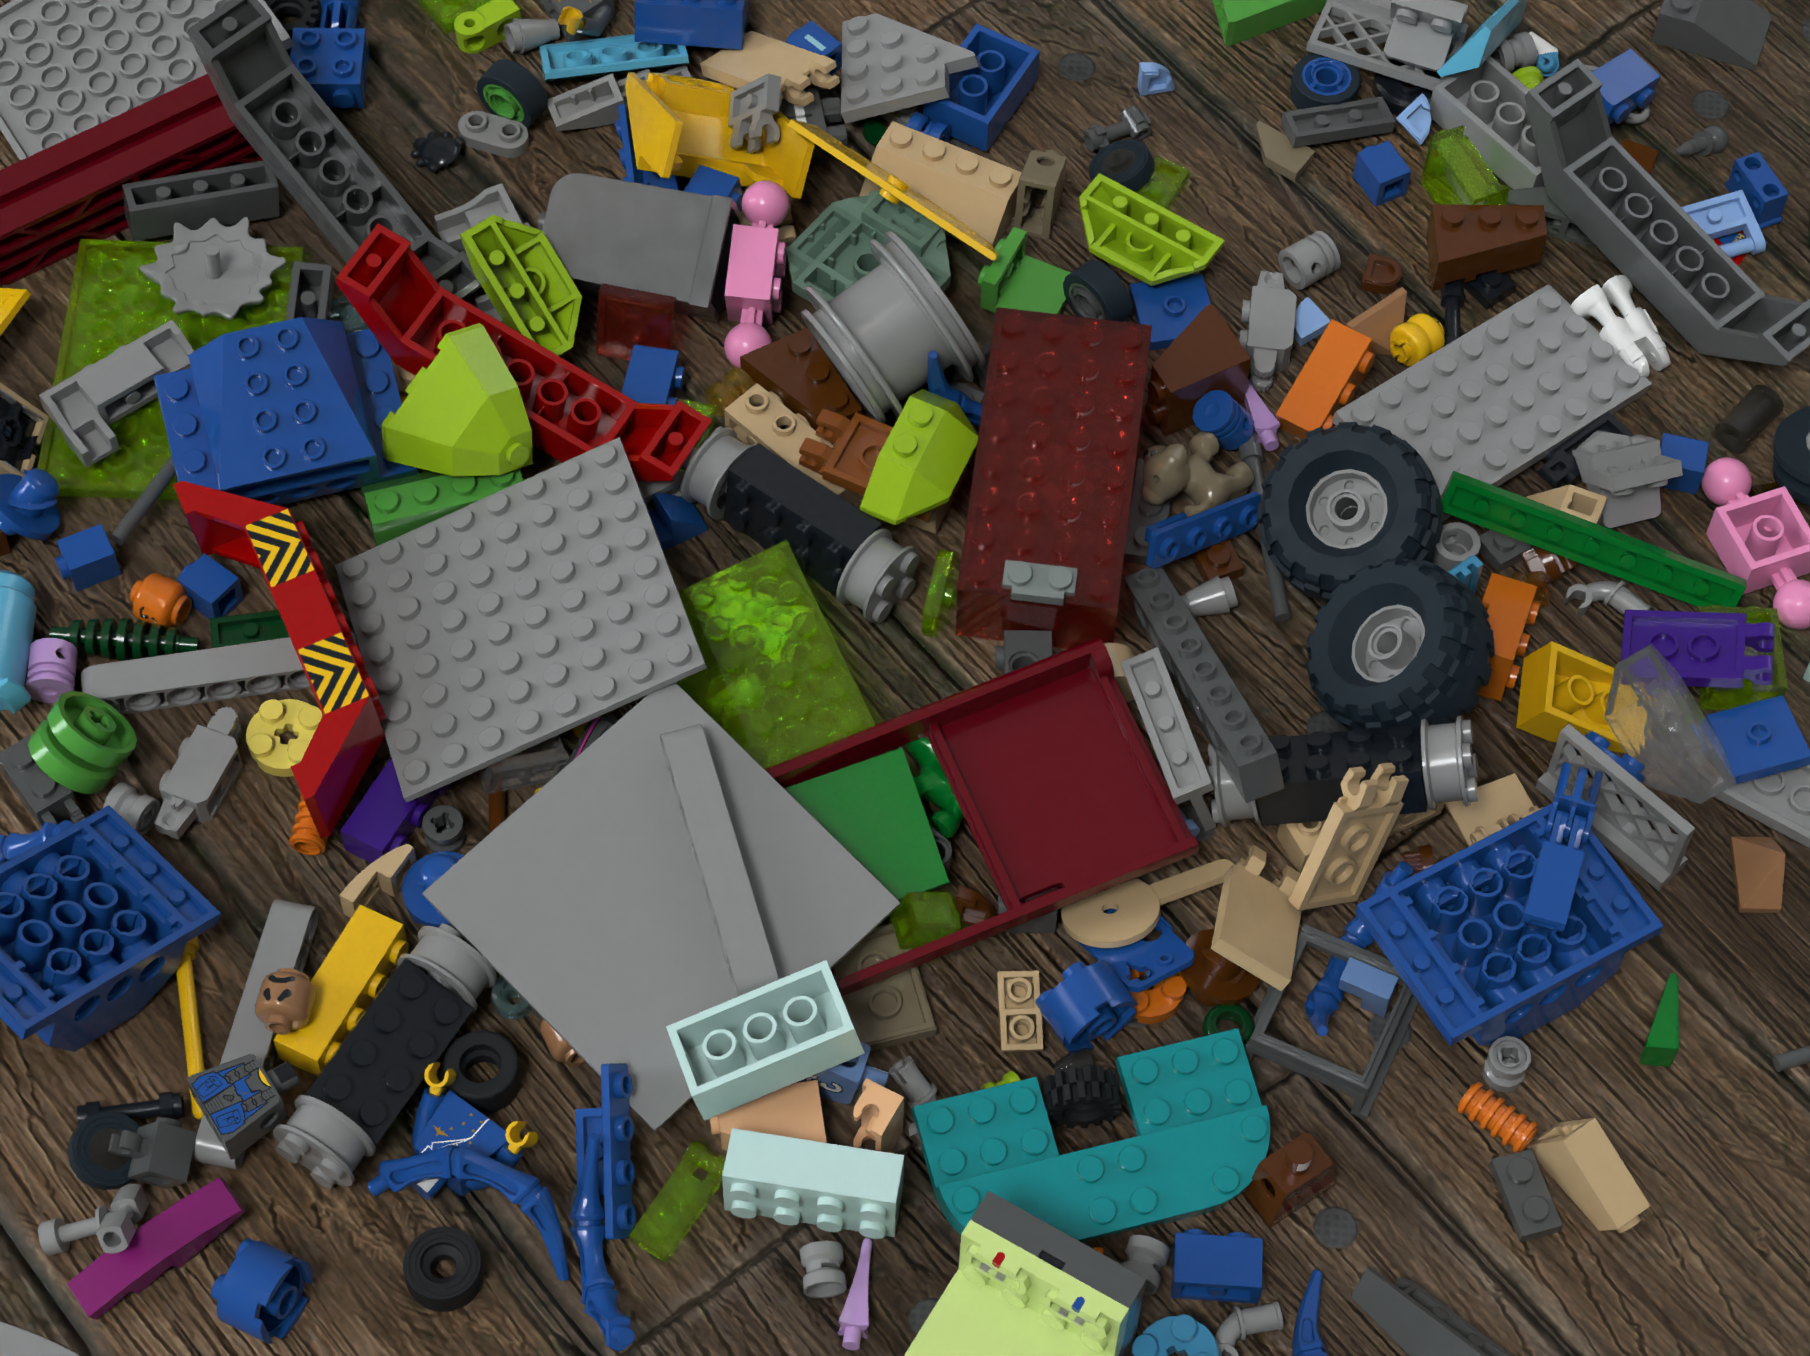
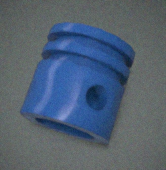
(1223, 417)

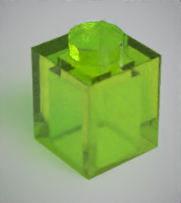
(924, 918)

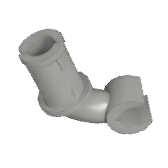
(1610, 592)
(914, 1085)
(1247, 1322)

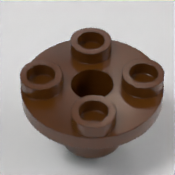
(1214, 976)

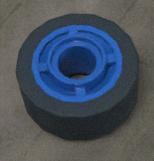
(1323, 82)

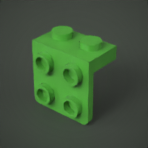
(1021, 280)

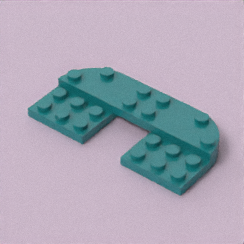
(1191, 1155)

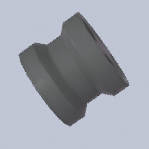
(447, 839)

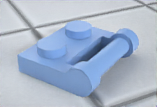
(1727, 216)

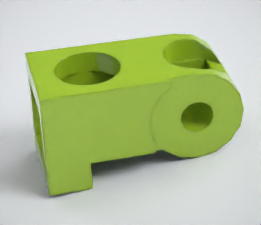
(484, 26)

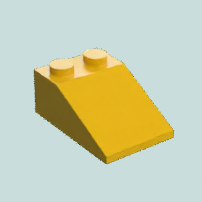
(1563, 690)

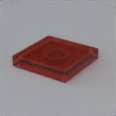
(633, 318)

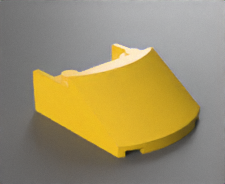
(685, 125)

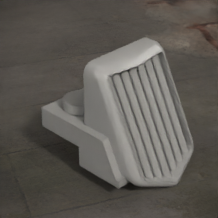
(1424, 31)
(1626, 473)

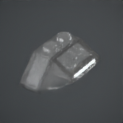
(1666, 729)

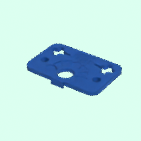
(1159, 957)

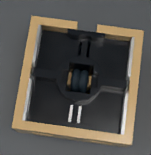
(20, 431)

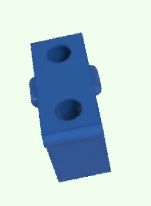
(1759, 187)

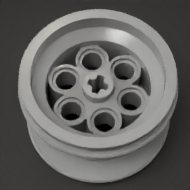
(887, 326)

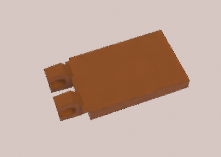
(853, 454)

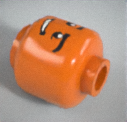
(160, 601)

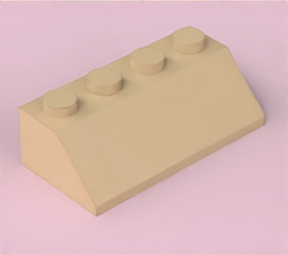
(956, 180)

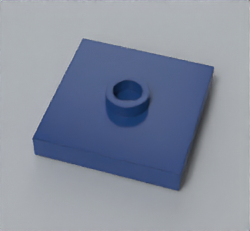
(1168, 306)
(1760, 739)

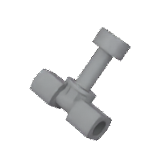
(112, 1226)

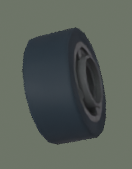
(1097, 293)

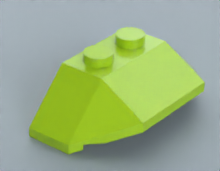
(1142, 234)
(524, 281)
(920, 459)

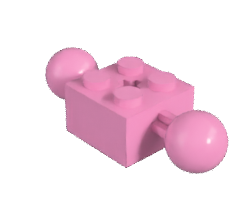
(755, 268)
(1760, 538)

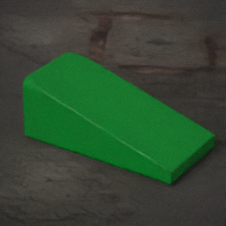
(1663, 1035)

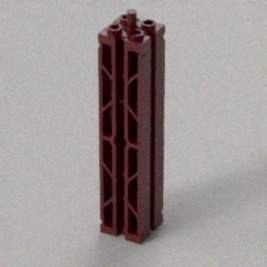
(77, 183)

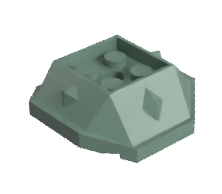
(837, 249)

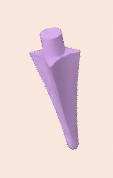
(1264, 421)
(855, 1313)

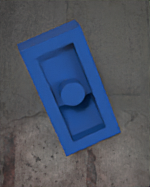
(675, 520)

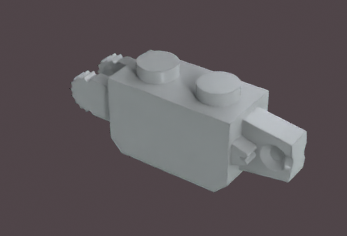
(1269, 328)
(202, 774)

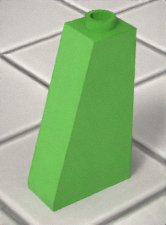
(1249, 18)

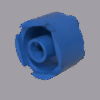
(1087, 1005)
(262, 1291)

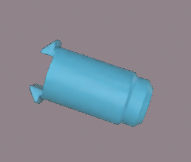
(16, 636)

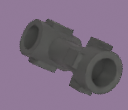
(1132, 123)

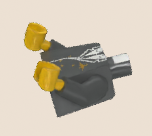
(580, 17)

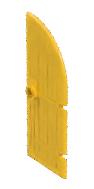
(894, 188)

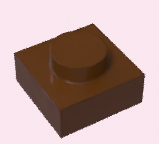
(1218, 560)

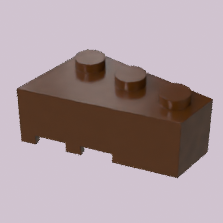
(1482, 239)
(800, 376)

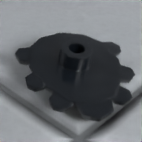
(436, 150)

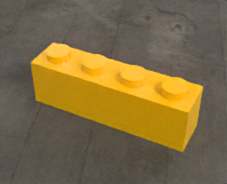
(345, 987)

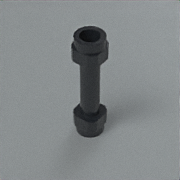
(1452, 300)
(167, 1106)

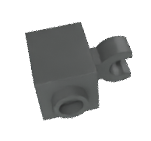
(158, 1152)

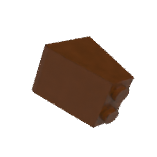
(1195, 363)

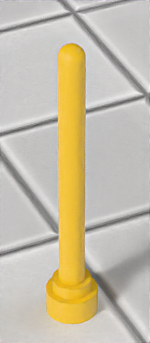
(190, 1016)

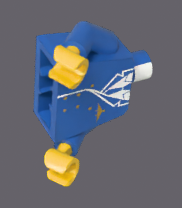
(451, 1120)

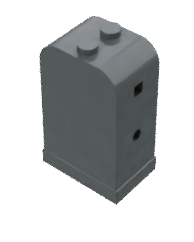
(643, 239)

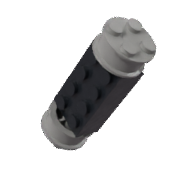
(825, 532)
(1312, 766)
(385, 1056)

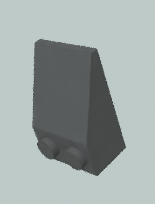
(1714, 29)

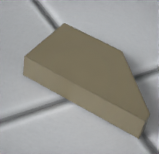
(1279, 153)

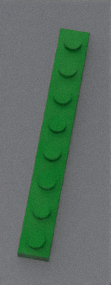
(1589, 543)

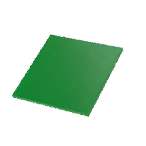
(878, 820)

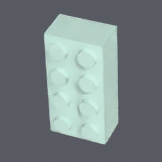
(764, 1040)
(812, 1183)

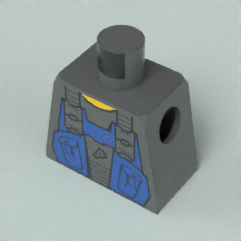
(242, 1100)

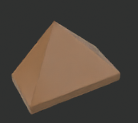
(1380, 320)
(1758, 874)

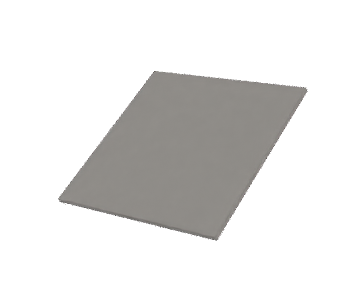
(517, 619)
(602, 908)

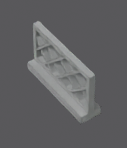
(1370, 17)
(1169, 732)
(1623, 827)

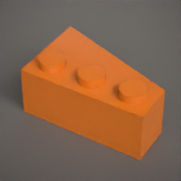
(1326, 380)
(1509, 609)

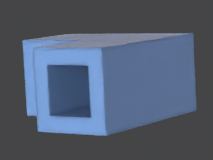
(1370, 984)

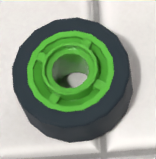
(512, 92)

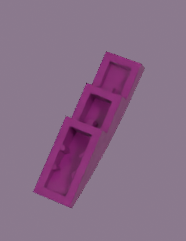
(155, 1246)

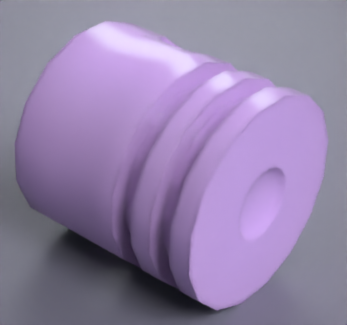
(47, 673)

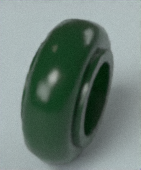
(1232, 1013)

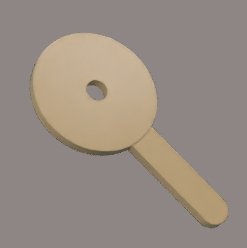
(1135, 905)

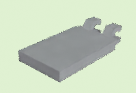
(1776, 801)

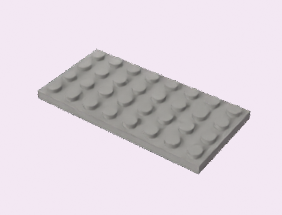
(1502, 392)

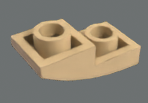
(1017, 1012)

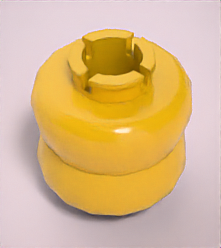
(1416, 339)

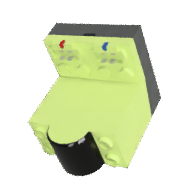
(1030, 1293)

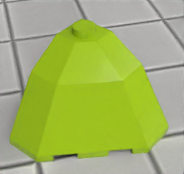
(461, 413)

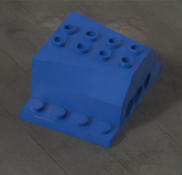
(282, 412)
(91, 930)
(1472, 959)

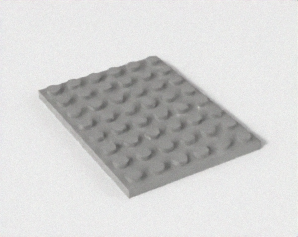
(92, 60)

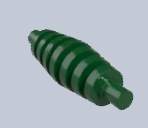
(124, 638)

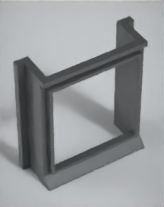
(1362, 1087)

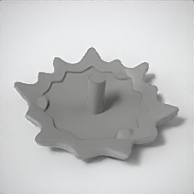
(213, 269)

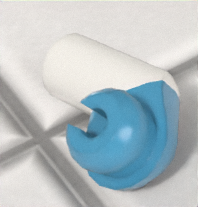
(1546, 56)

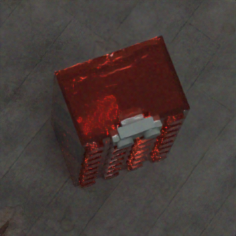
(1052, 477)

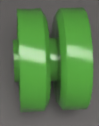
(82, 742)

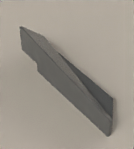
(1419, 1320)

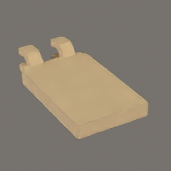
(767, 55)
(1350, 838)
(1256, 921)

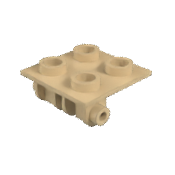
(1497, 807)

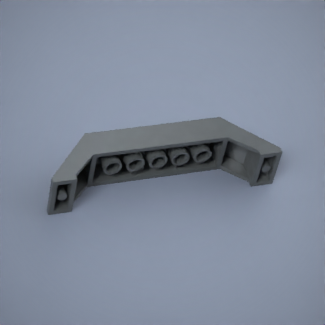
(309, 144)
(1650, 233)

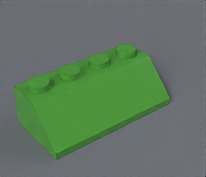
(418, 499)

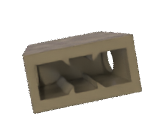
(1044, 178)

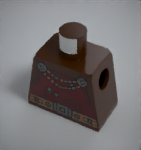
(1296, 1173)

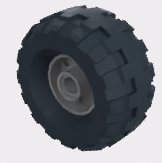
(1343, 476)
(1400, 647)

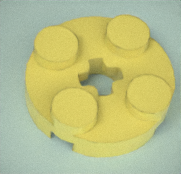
(273, 720)

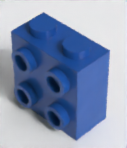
(333, 63)

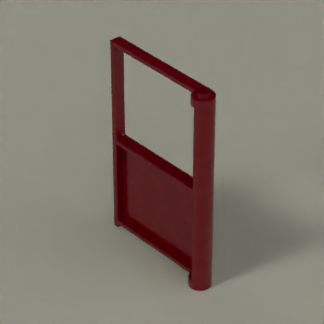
(1045, 783)

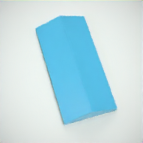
(1485, 38)
(607, 57)

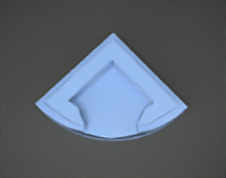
(1154, 79)
(1416, 119)
(1309, 322)

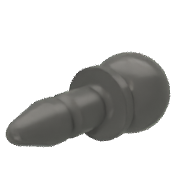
(1705, 142)

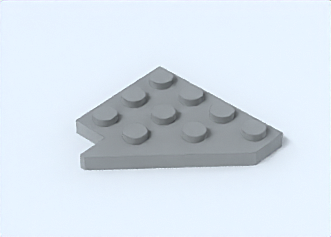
(894, 67)

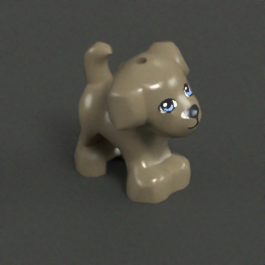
(1176, 469)

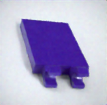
(1703, 645)

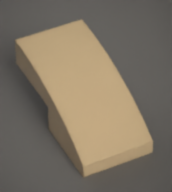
(383, 875)

